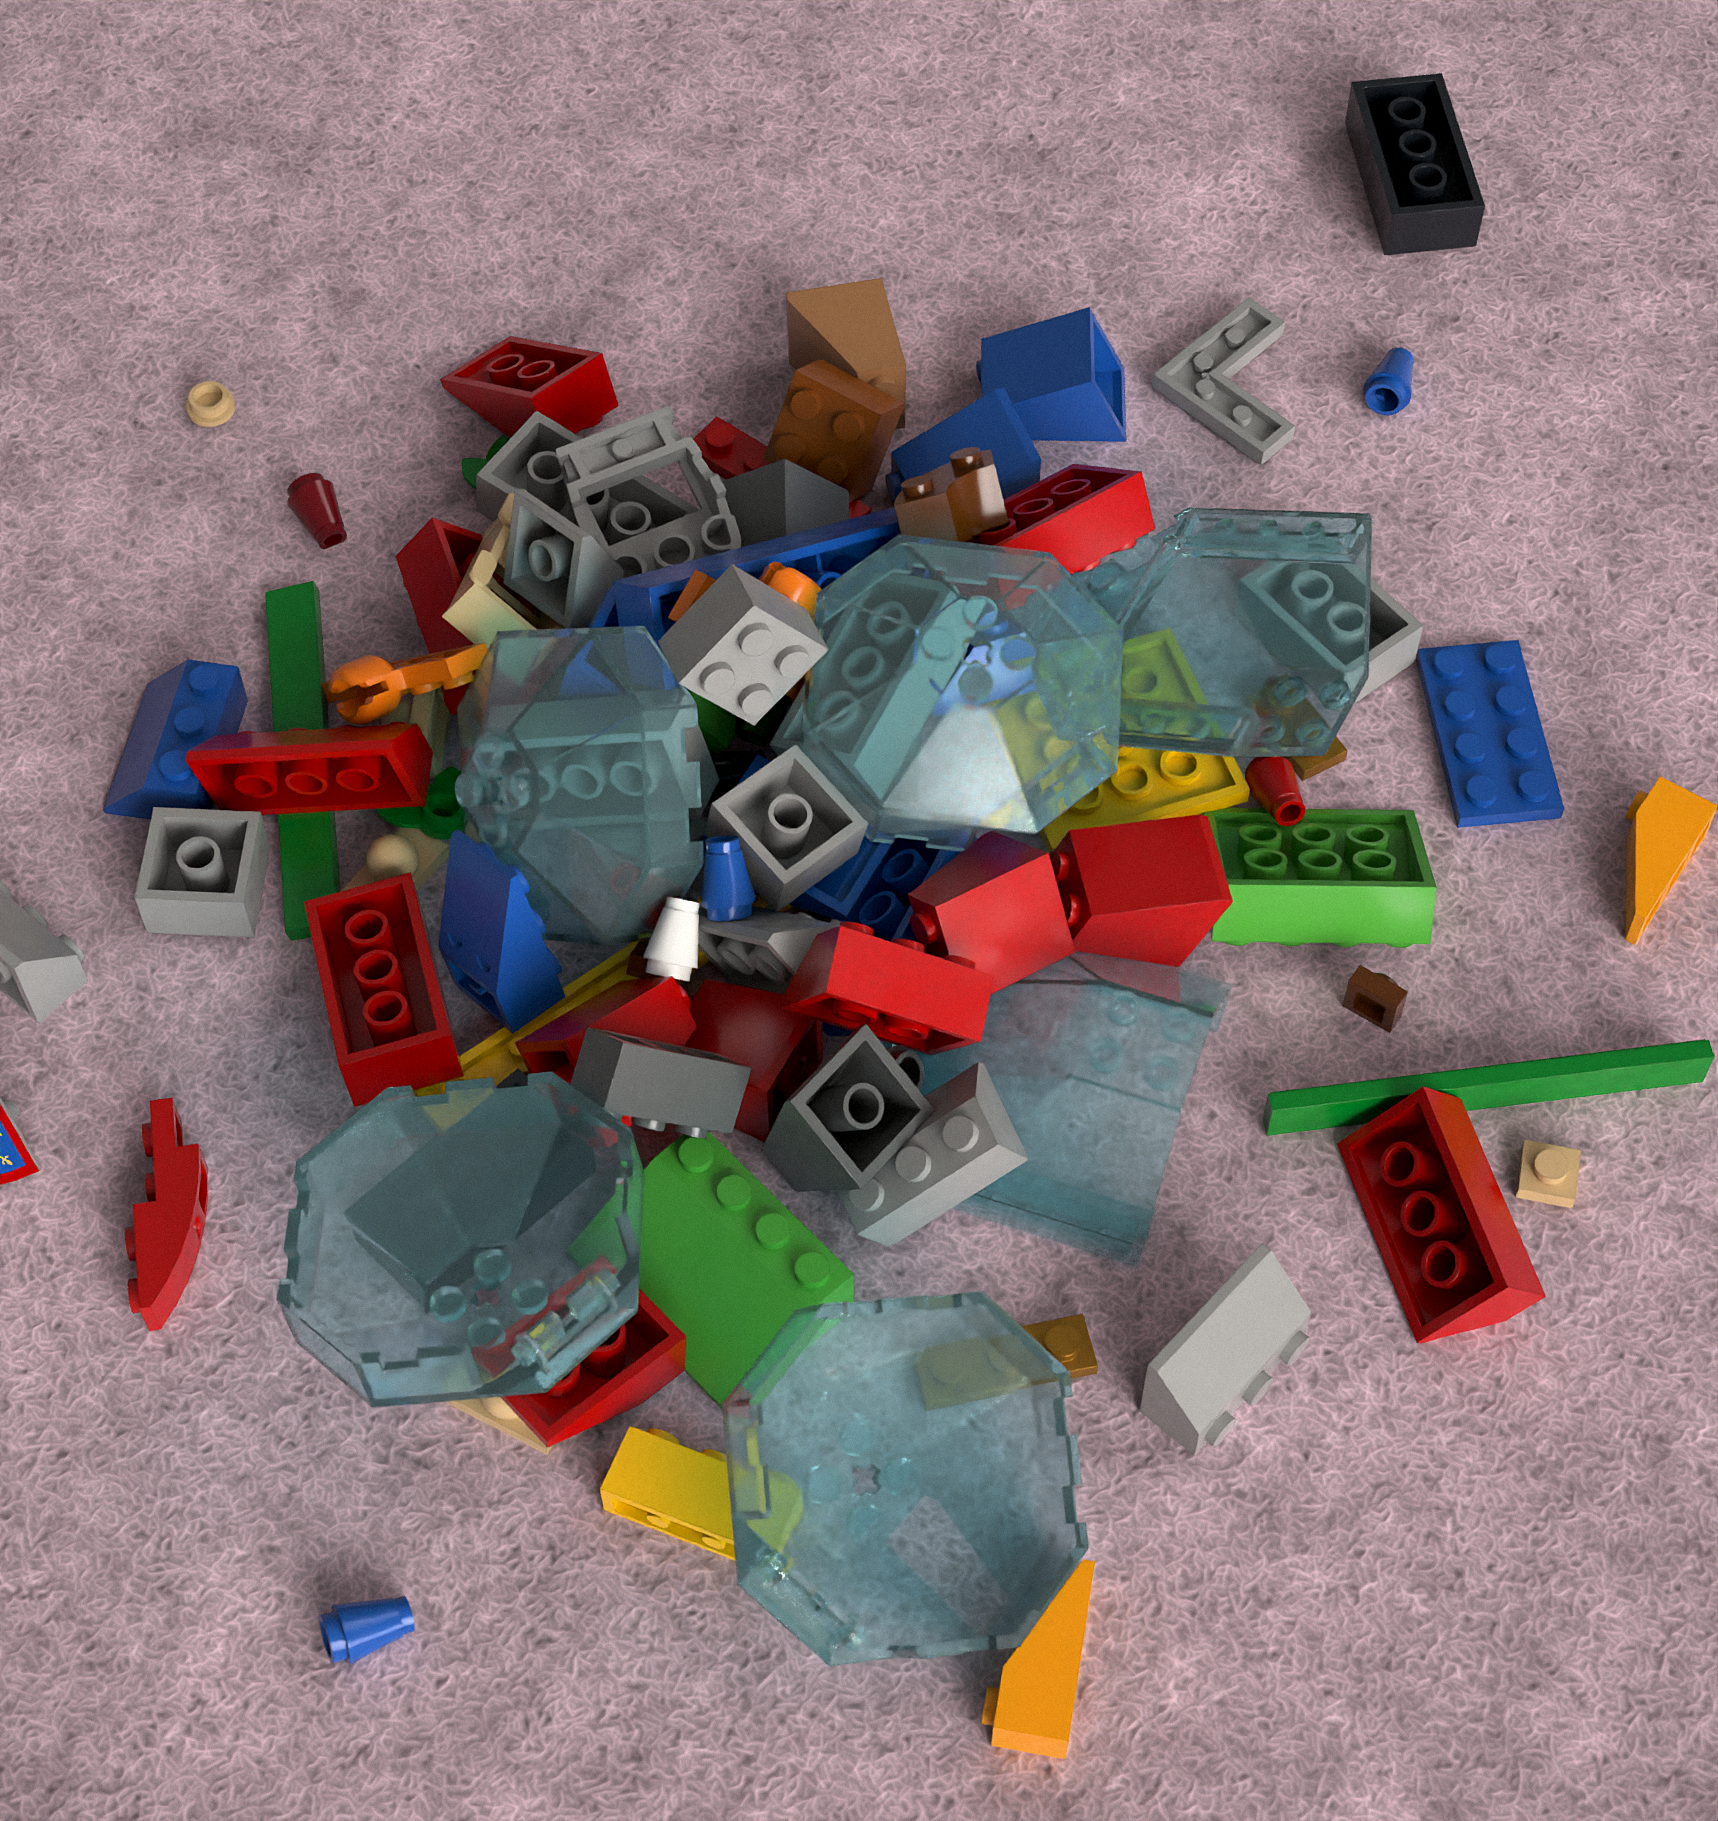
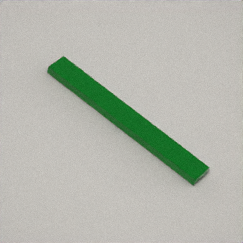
(298, 701)
(1493, 1085)

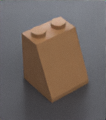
(850, 330)

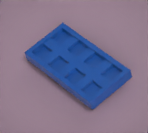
(1489, 734)

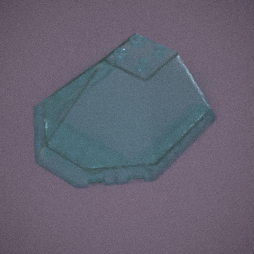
(1241, 630)
(1094, 1085)

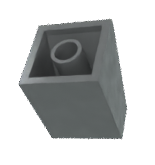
(783, 501)
(846, 1118)

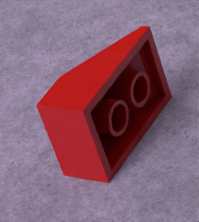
(533, 376)
(609, 1381)

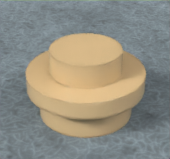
(210, 404)

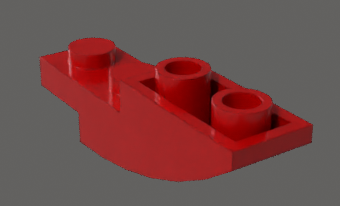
(172, 1221)

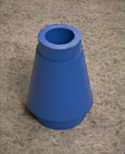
(1390, 383)
(726, 880)
(364, 1627)

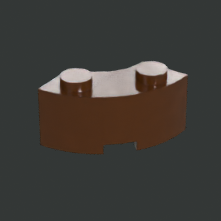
(953, 499)

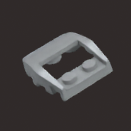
(635, 450)

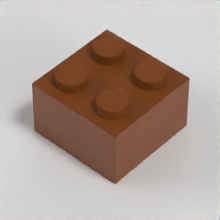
(835, 427)

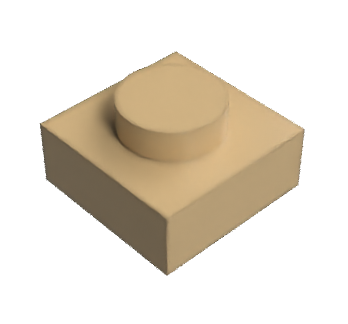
(1548, 1173)

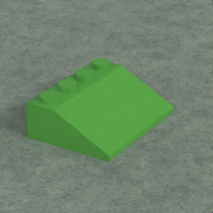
(1324, 879)
(727, 1260)

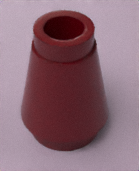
(317, 508)

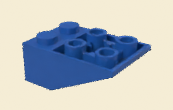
(495, 937)

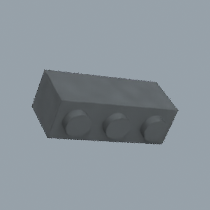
(660, 1083)

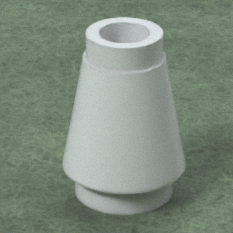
(674, 940)

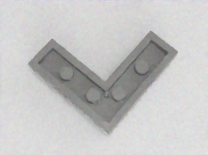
(1202, 384)

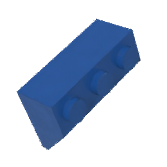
(173, 717)

